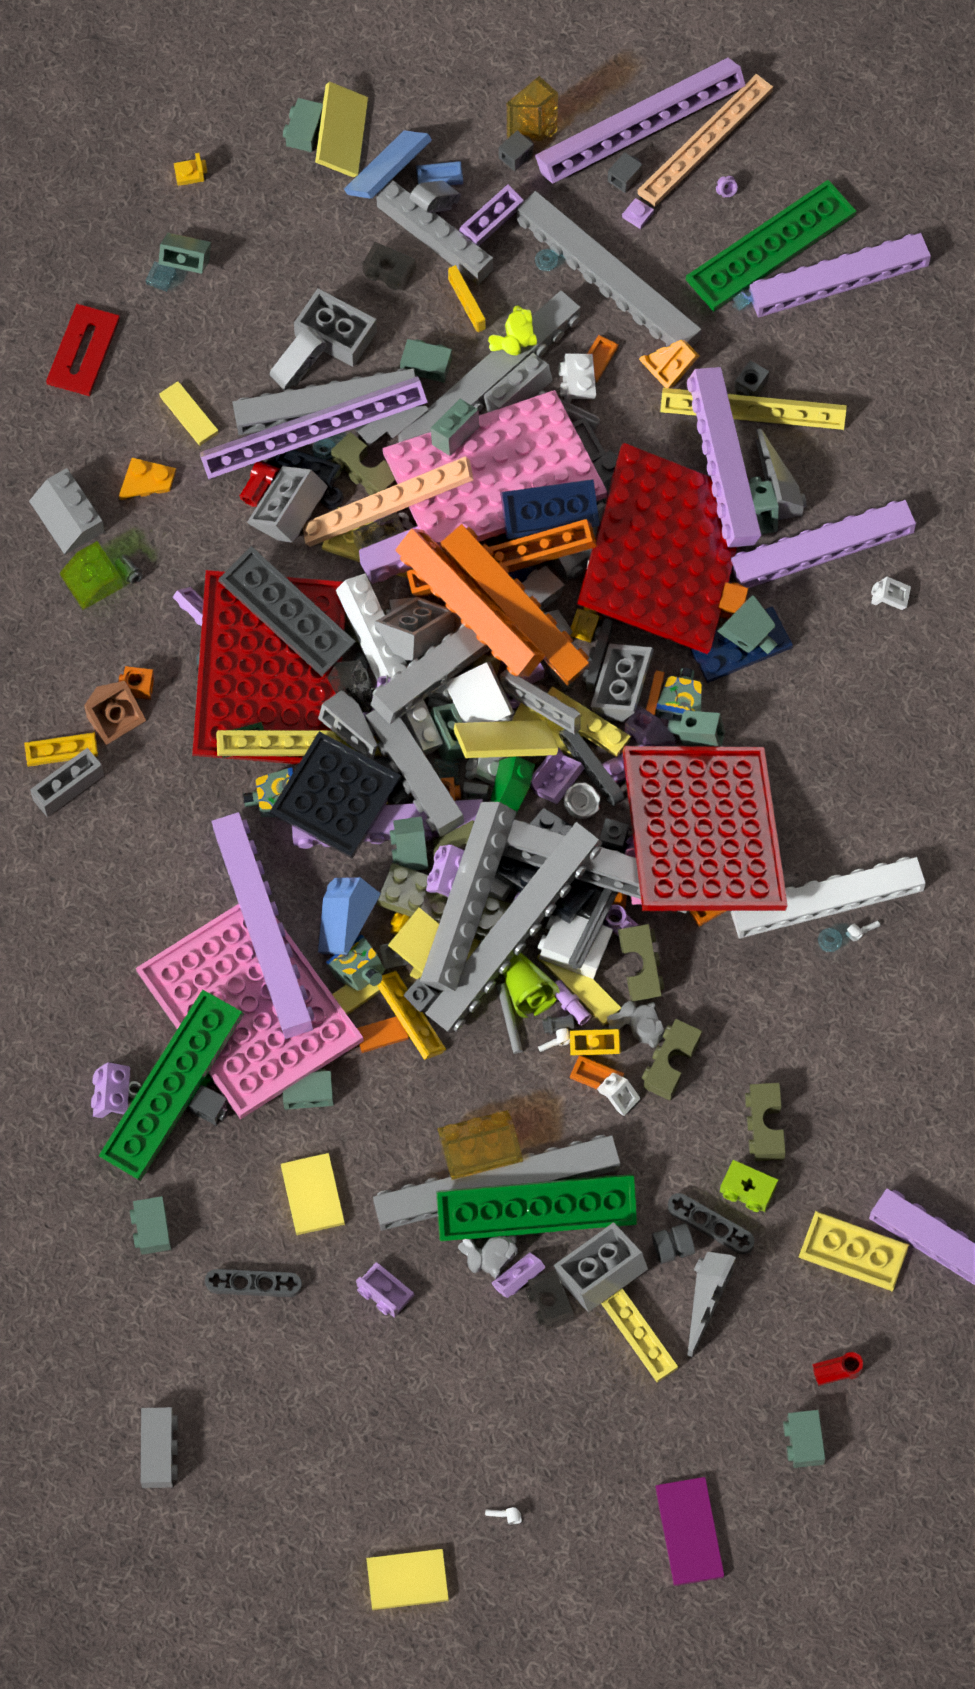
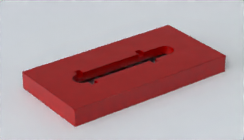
(90, 367)

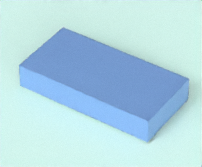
(448, 172)

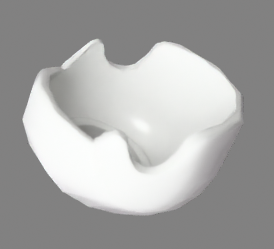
(579, 795)

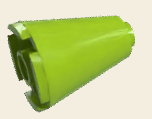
(529, 987)

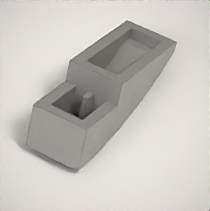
(391, 425)

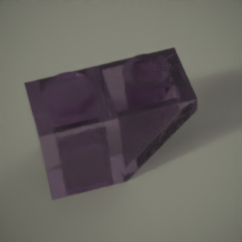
(648, 729)

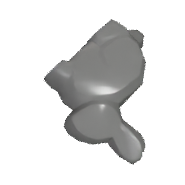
(642, 1021)
(493, 1255)

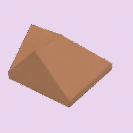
(113, 711)

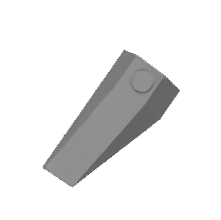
(784, 485)
(711, 1281)

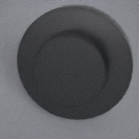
(332, 498)

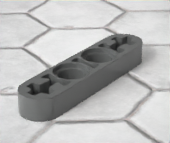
(592, 766)
(713, 1220)
(253, 1278)

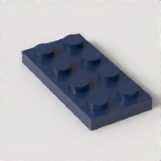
(548, 507)
(728, 657)

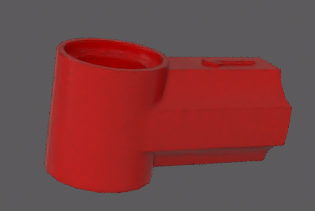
(259, 482)
(835, 1370)

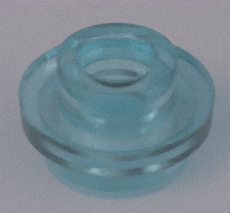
(546, 265)
(742, 300)
(320, 444)
(829, 946)

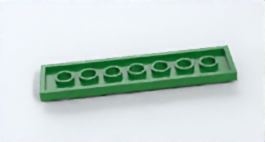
(770, 245)
(171, 1085)
(536, 1207)

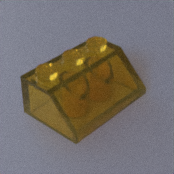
(533, 111)
(479, 1144)

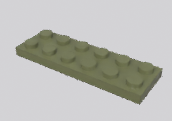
(406, 892)

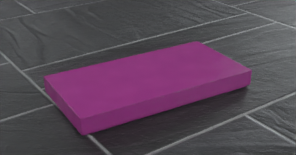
(689, 1531)

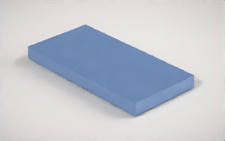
(388, 164)

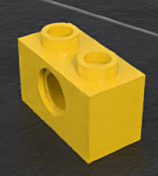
(595, 1042)

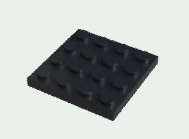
(335, 794)
(518, 873)

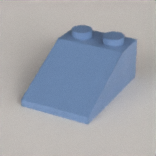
(344, 913)

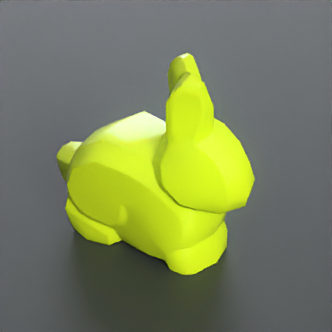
(518, 333)

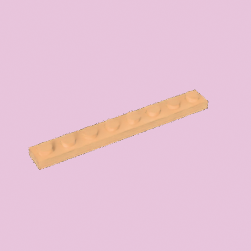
(705, 140)
(388, 501)

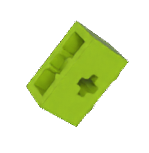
(740, 1176)

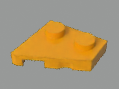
(670, 362)
(146, 478)

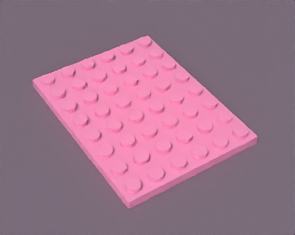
(510, 451)
(257, 1057)

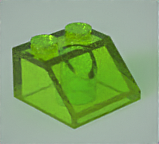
(91, 576)

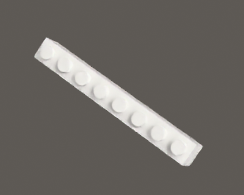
(363, 610)
(836, 896)

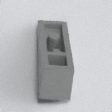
(348, 722)

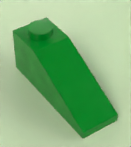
(512, 781)

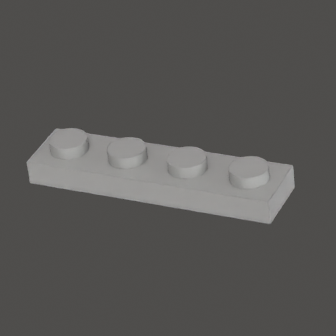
(541, 702)

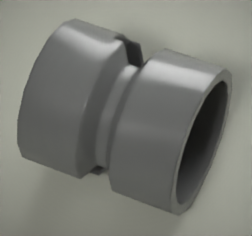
(673, 1243)

